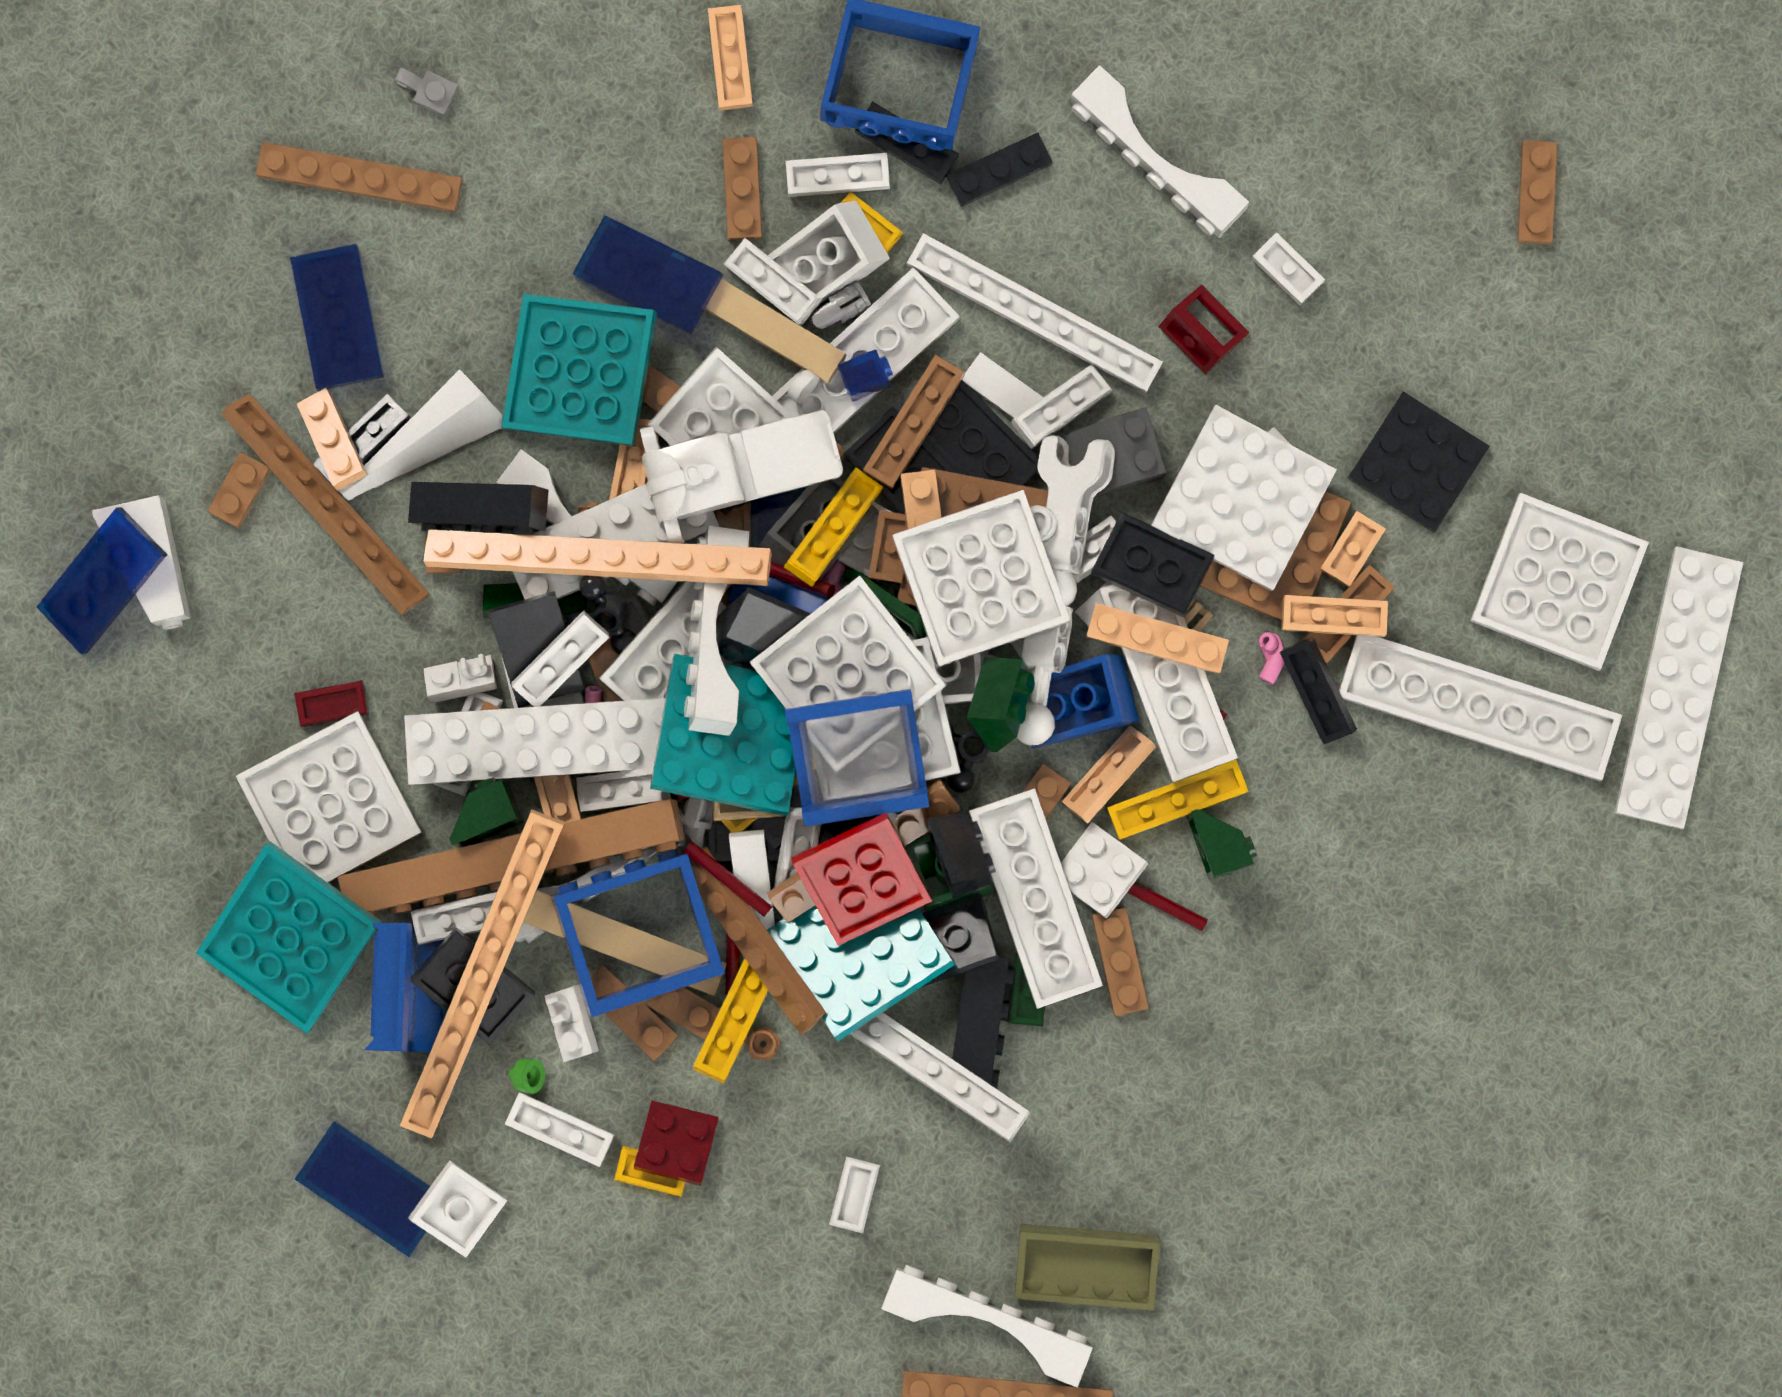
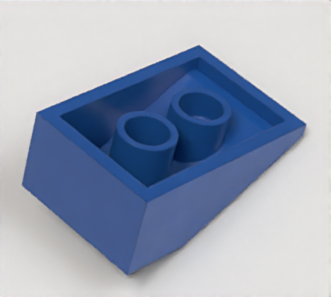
(1090, 699)

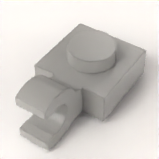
(431, 92)
(697, 818)

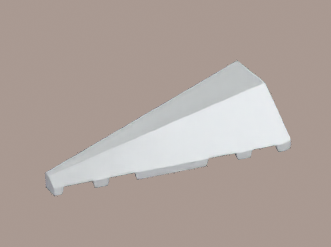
(445, 423)

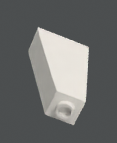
(164, 592)

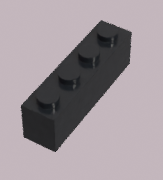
(478, 507)
(980, 1019)

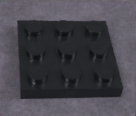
(1418, 462)

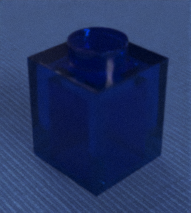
(865, 374)

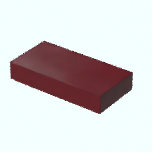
(331, 703)

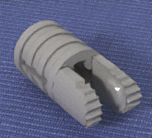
(831, 311)

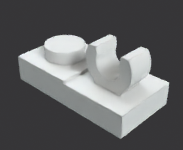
(460, 678)
(571, 1023)

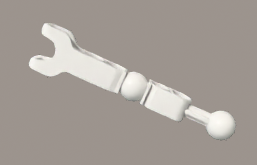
(1071, 501)

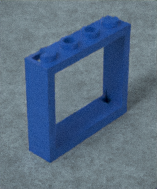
(911, 26)
(605, 881)

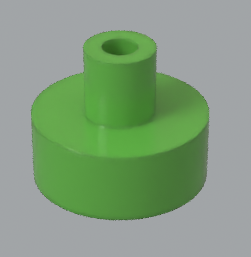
(527, 1075)

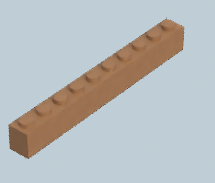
(485, 863)

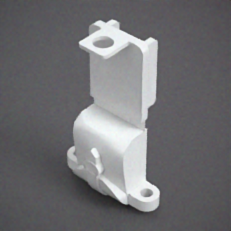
(737, 467)

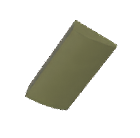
(1087, 1267)

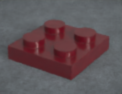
(676, 1143)

